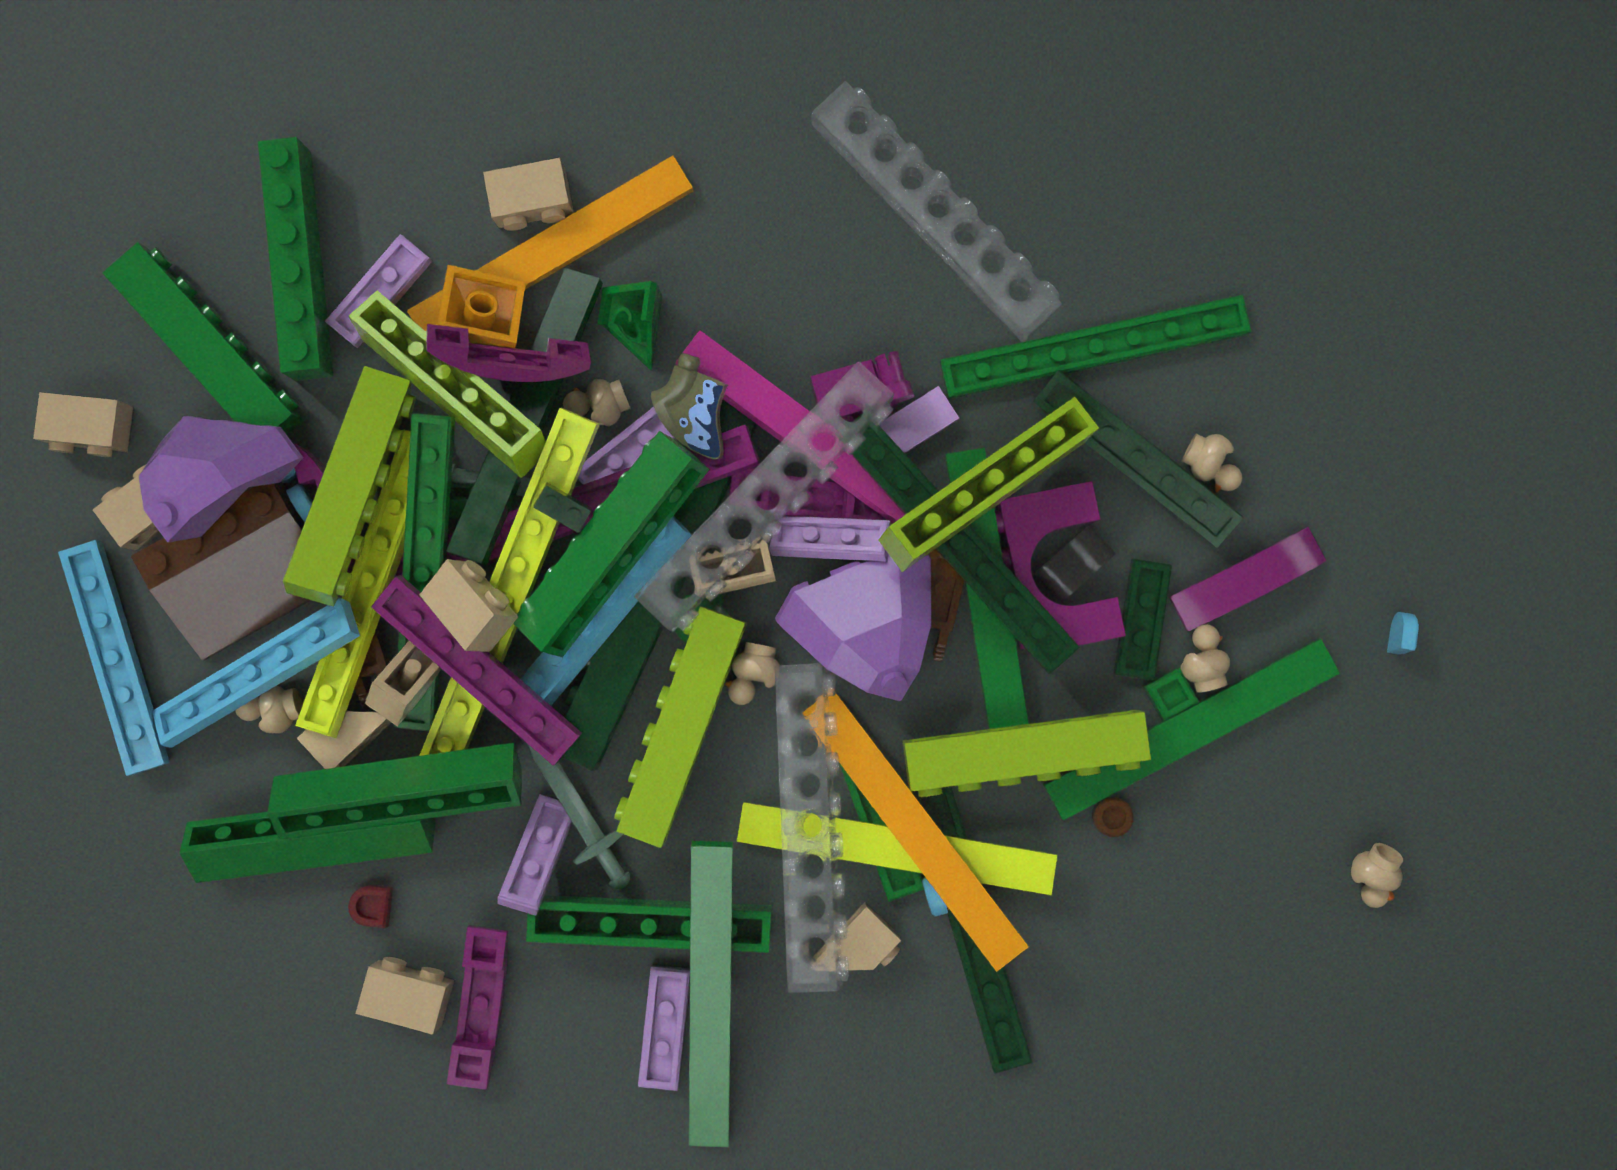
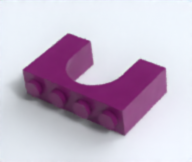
(1024, 523)

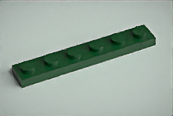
(1146, 463)

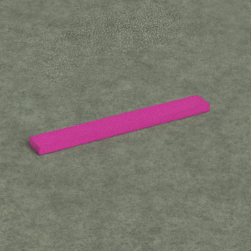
(780, 415)

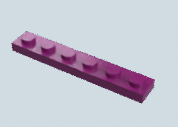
(478, 673)

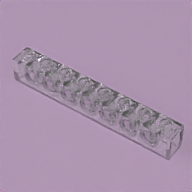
(854, 105)
(855, 388)
(804, 971)

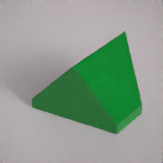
(632, 317)

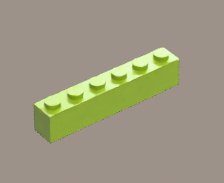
(456, 392)
(987, 484)
(348, 487)
(680, 728)
(1026, 751)

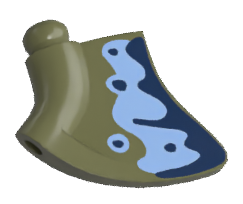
(691, 407)

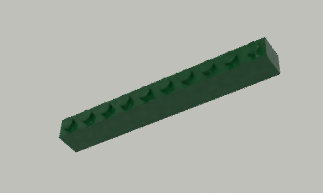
(621, 659)

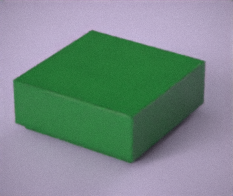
(1171, 694)

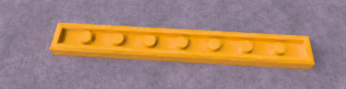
(580, 231)
(923, 839)

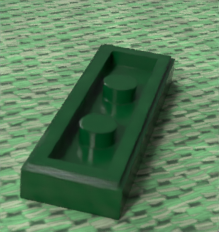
(1143, 619)

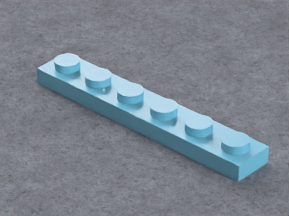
(113, 657)
(255, 673)
(551, 673)

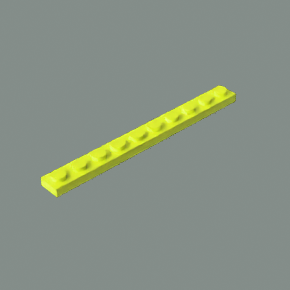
(518, 567)

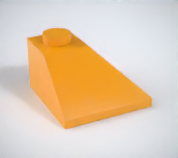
(483, 304)

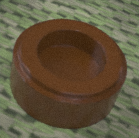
(1112, 817)

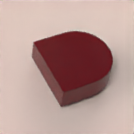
(371, 906)

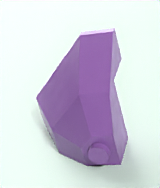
(206, 468)
(865, 623)

